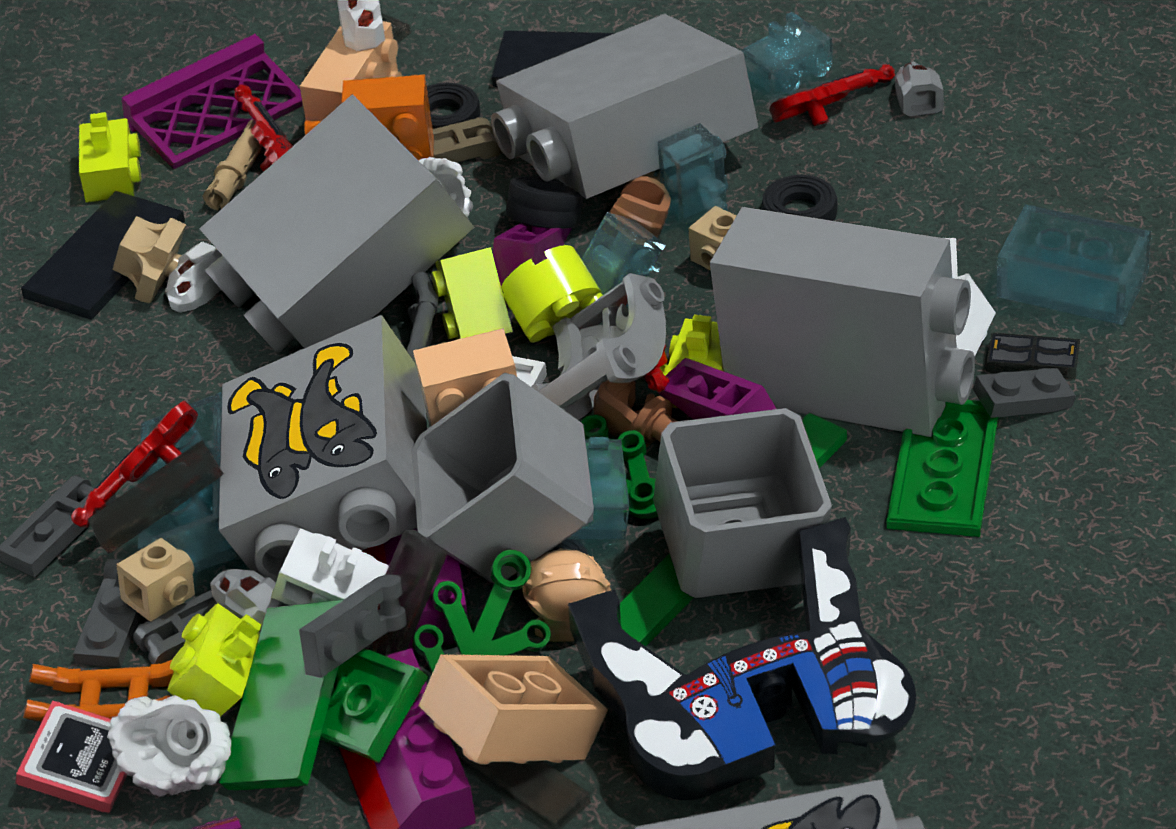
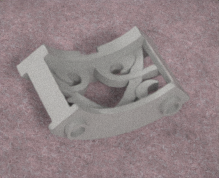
(617, 351)

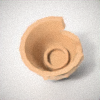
(560, 580)

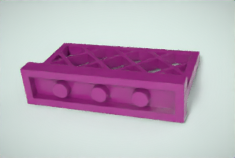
(198, 85)

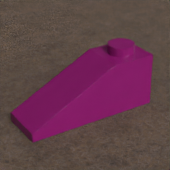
(522, 244)
(710, 392)

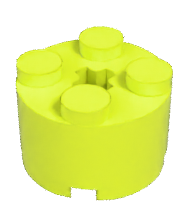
(549, 291)

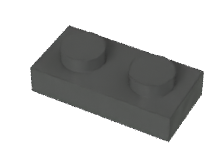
(1023, 392)

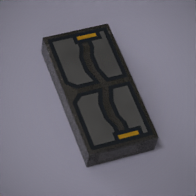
(1030, 352)

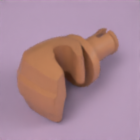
(645, 202)
(615, 405)

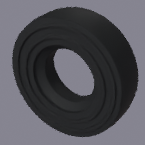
(453, 95)
(802, 187)

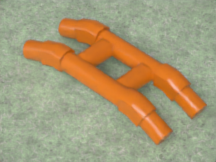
(90, 684)

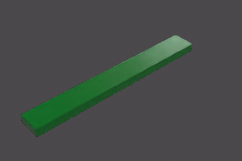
(659, 595)

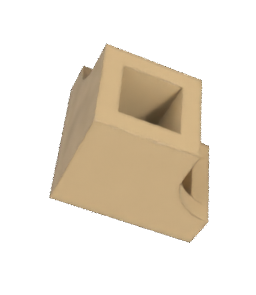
(149, 255)

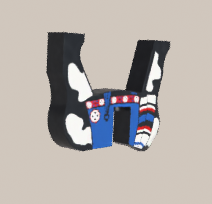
(710, 725)

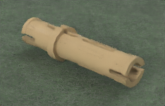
(232, 172)

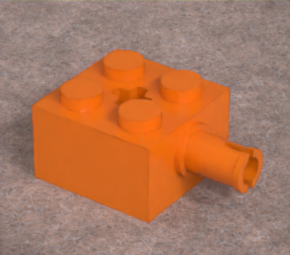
(399, 105)

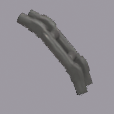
(422, 314)

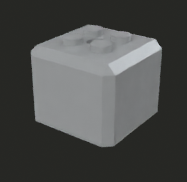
(502, 477)
(736, 500)

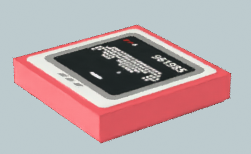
(73, 759)

